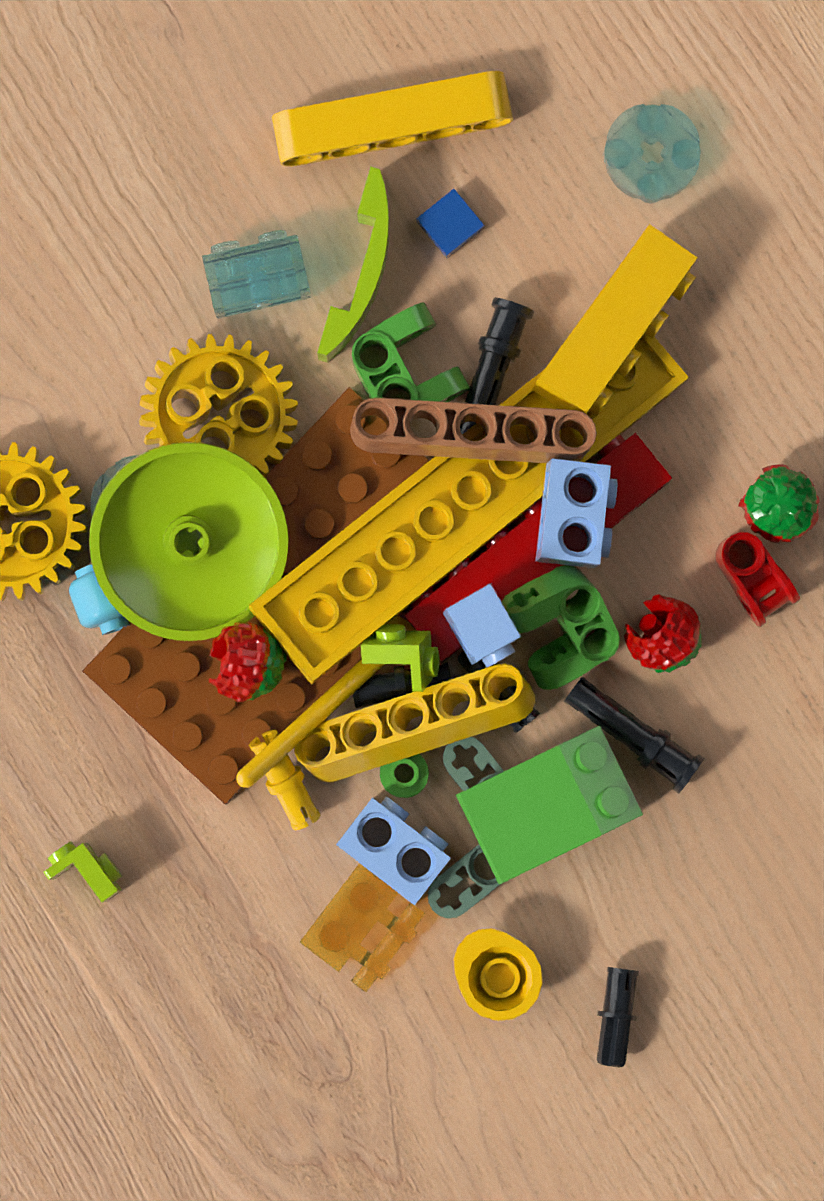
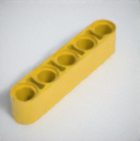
(392, 118)
(436, 730)

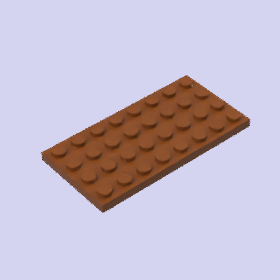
(165, 681)

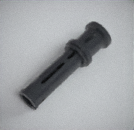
(497, 350)
(652, 747)

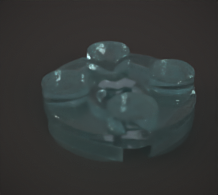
(652, 124)

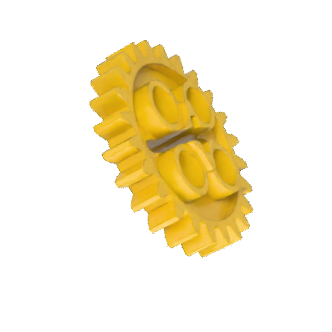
(191, 379)
(16, 565)

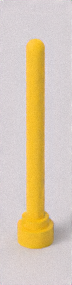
(310, 718)

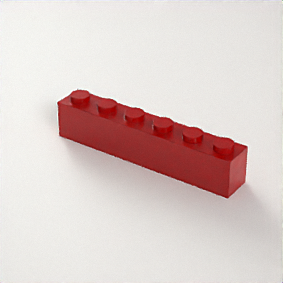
(512, 553)

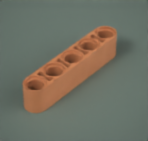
(450, 442)

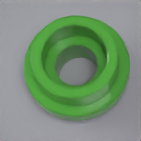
(409, 789)

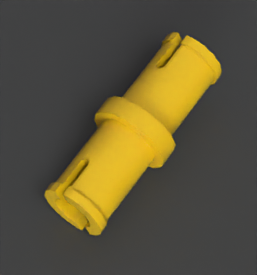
(286, 783)

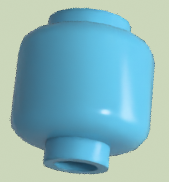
(92, 605)

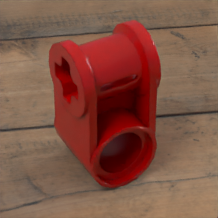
(757, 579)

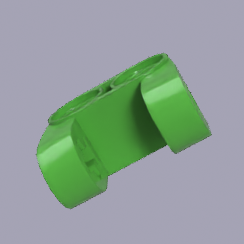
(394, 374)
(571, 653)

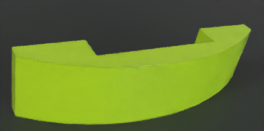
(343, 324)

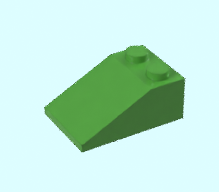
(549, 805)

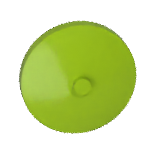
(187, 540)

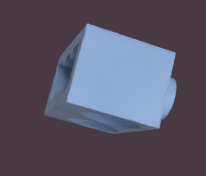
(561, 511)
(482, 627)
(386, 860)

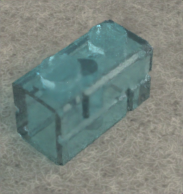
(256, 274)

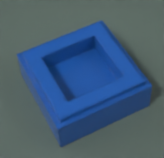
(450, 223)

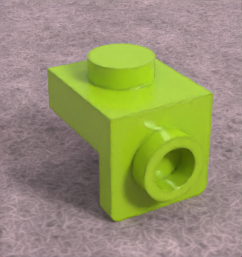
(396, 646)
(97, 871)

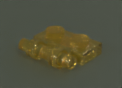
(350, 918)

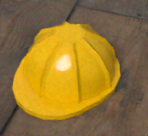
(497, 974)

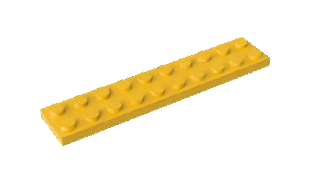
(433, 527)

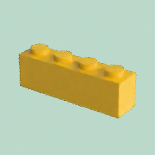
(616, 323)

